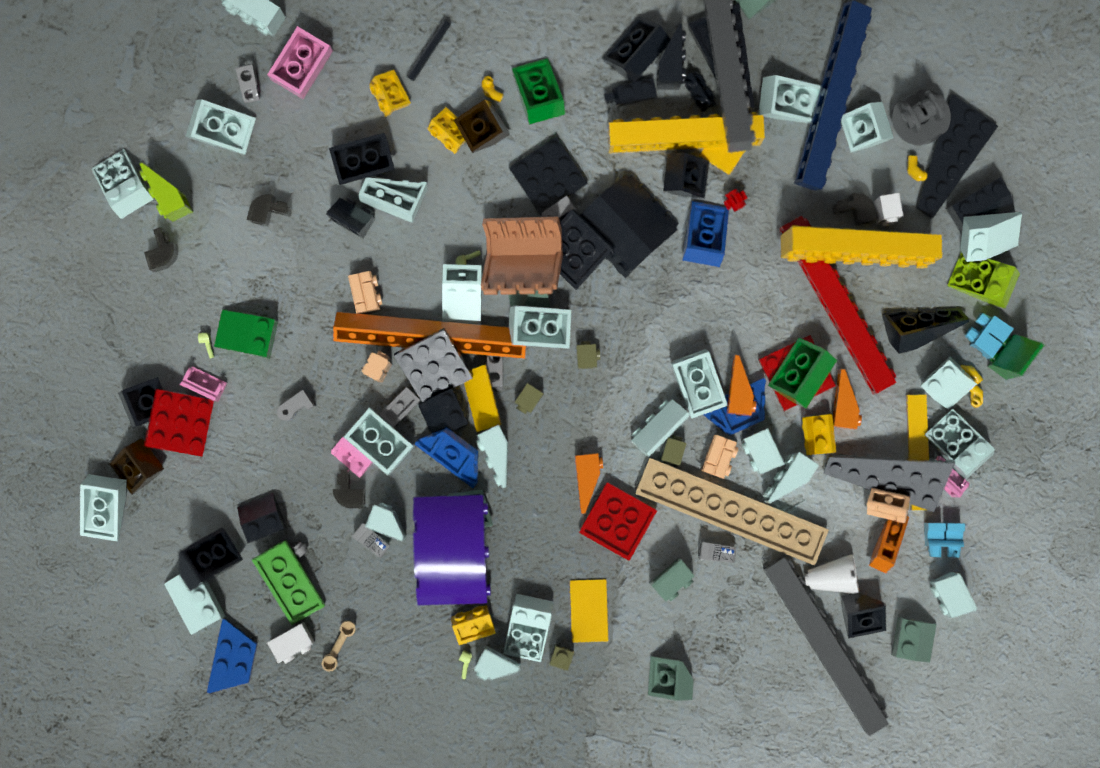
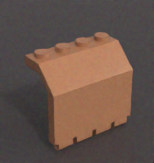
(522, 255)

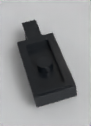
(632, 93)

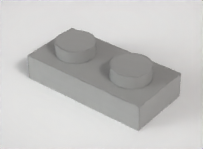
(400, 407)

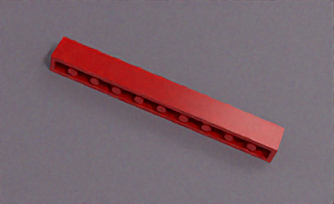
(846, 319)

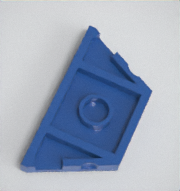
(734, 423)
(452, 454)
(232, 658)

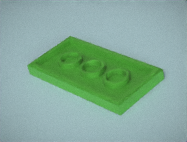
(288, 582)

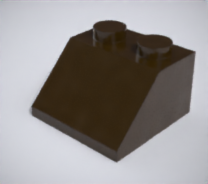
(481, 126)
(136, 465)

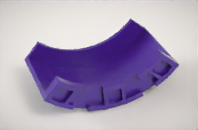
(450, 550)

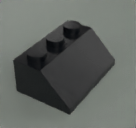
(637, 48)
(362, 158)
(989, 200)
(207, 559)

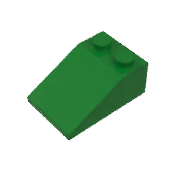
(538, 91)
(246, 333)
(1015, 356)

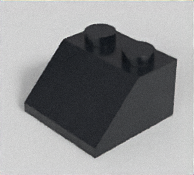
(686, 175)
(351, 217)
(139, 401)
(443, 412)
(261, 518)

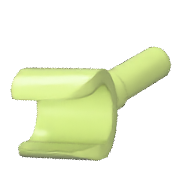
(461, 260)
(206, 338)
(465, 657)

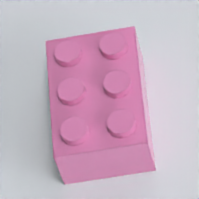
(300, 62)

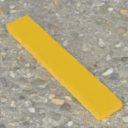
(916, 429)

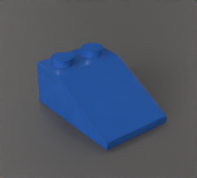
(706, 234)

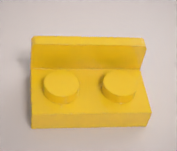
(389, 92)
(446, 130)
(819, 434)
(472, 624)

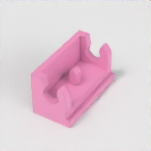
(203, 383)
(351, 457)
(956, 484)

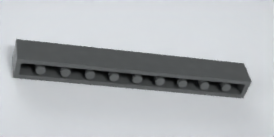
(729, 75)
(826, 646)

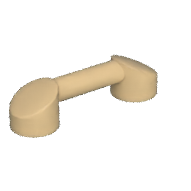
(329, 661)

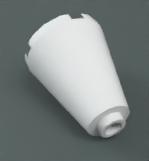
(834, 576)

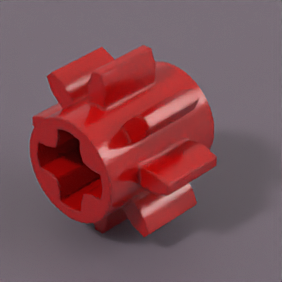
(735, 200)

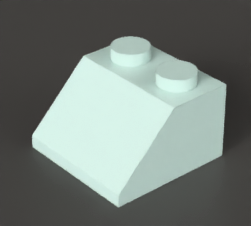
(866, 126)
(948, 383)
(762, 451)
(386, 521)
(952, 595)
(495, 665)

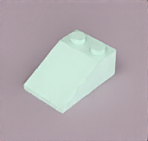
(788, 99)
(220, 126)
(989, 235)
(699, 383)
(102, 507)

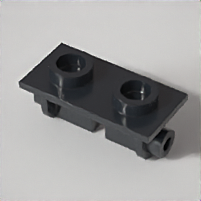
(694, 84)

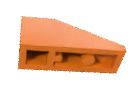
(740, 393)
(845, 405)
(588, 472)
(888, 545)

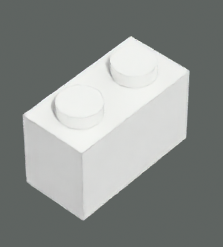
(888, 209)
(291, 642)

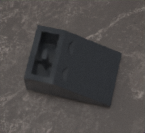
(670, 71)

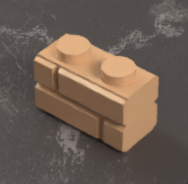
(364, 292)
(377, 366)
(719, 457)
(888, 505)

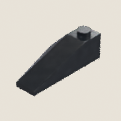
(915, 329)

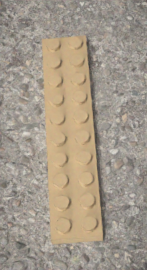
(732, 511)

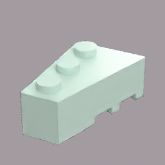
(393, 197)

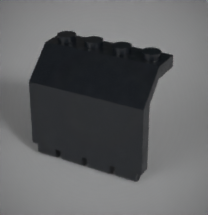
(630, 223)

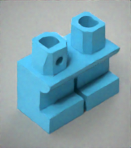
(990, 337)
(944, 535)

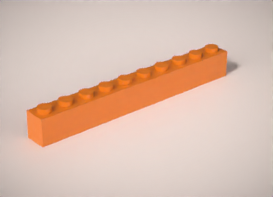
(407, 331)

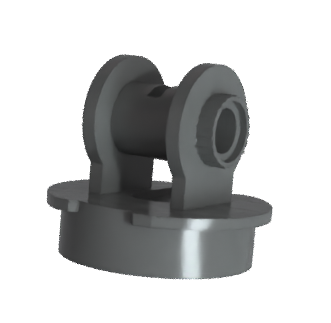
(914, 110)

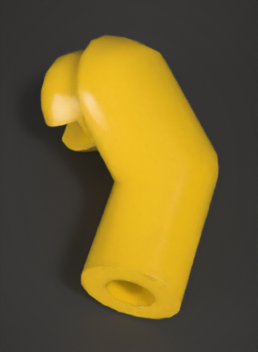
(489, 90)
(914, 171)
(972, 372)
(976, 396)

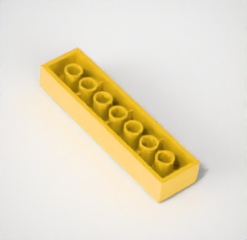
(674, 133)
(860, 246)

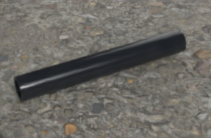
(428, 50)

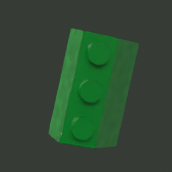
(802, 372)

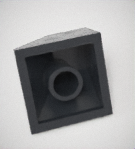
(863, 615)

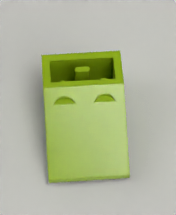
(170, 200)
(985, 280)

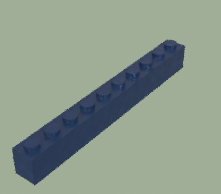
(833, 95)

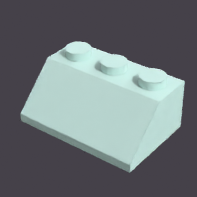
(540, 327)
(659, 427)
(196, 607)

